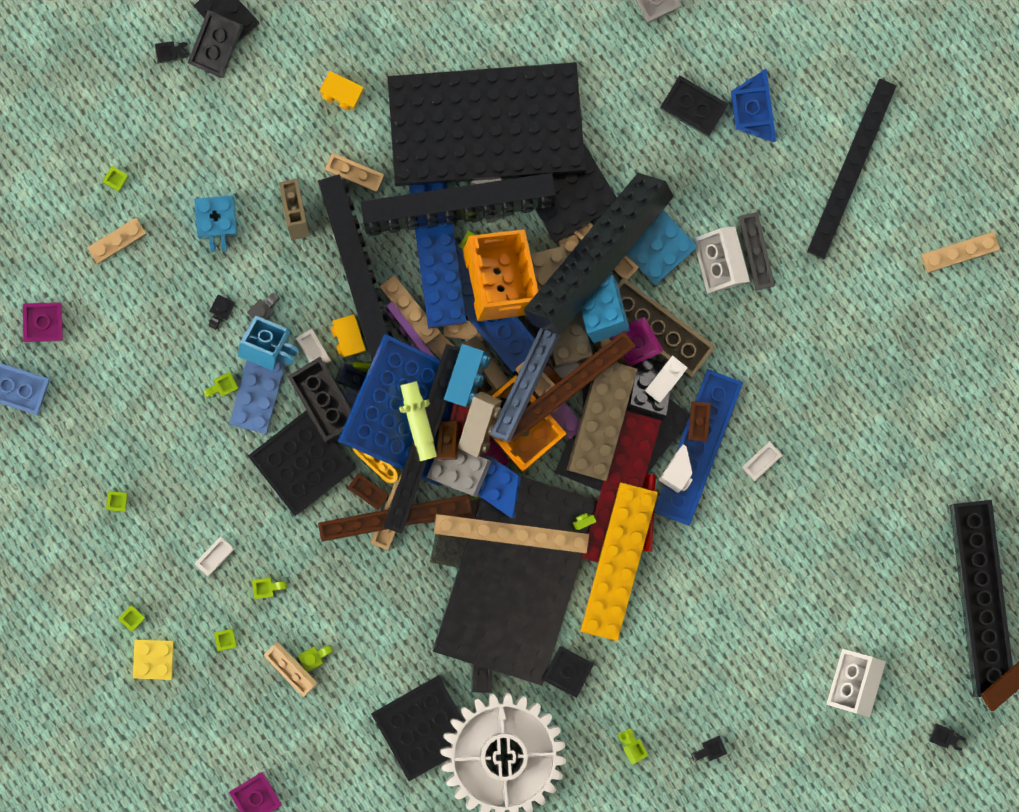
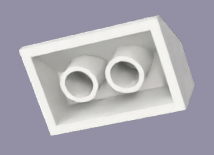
(721, 259)
(678, 471)
(856, 682)

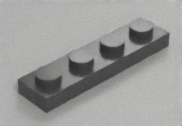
(756, 251)

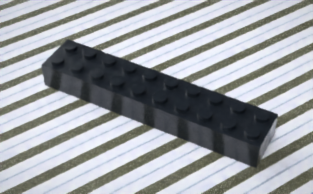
(458, 204)
(598, 253)
(355, 261)
(981, 593)

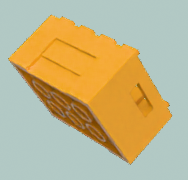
(511, 256)
(540, 440)

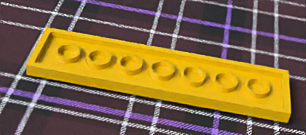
(618, 561)

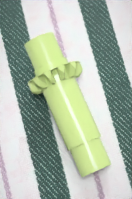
(415, 409)

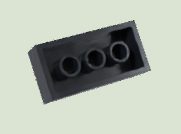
(322, 398)

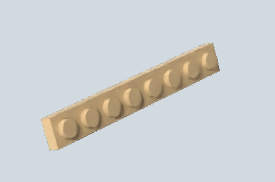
(511, 533)

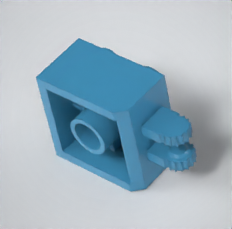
(225, 226)
(266, 344)

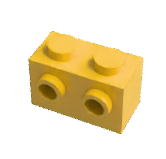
(342, 91)
(349, 336)

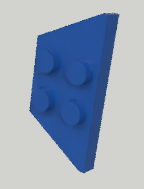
(753, 107)
(501, 487)

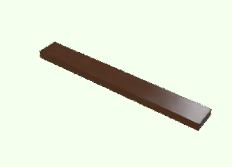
(573, 383)
(375, 521)

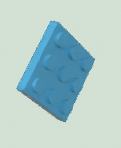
(661, 248)

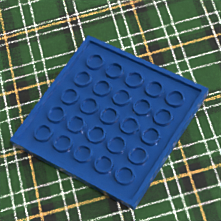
(375, 419)

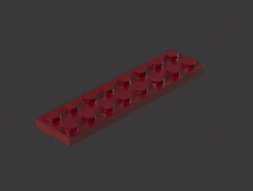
(627, 466)

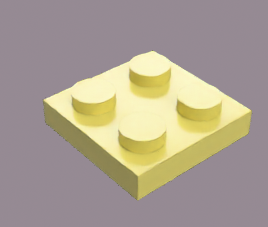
(153, 659)

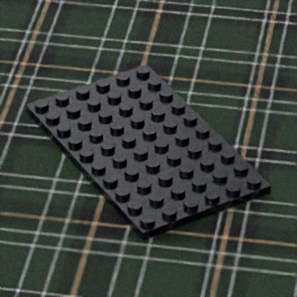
(486, 124)
(514, 596)

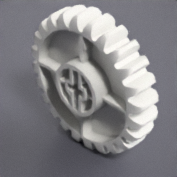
(489, 724)

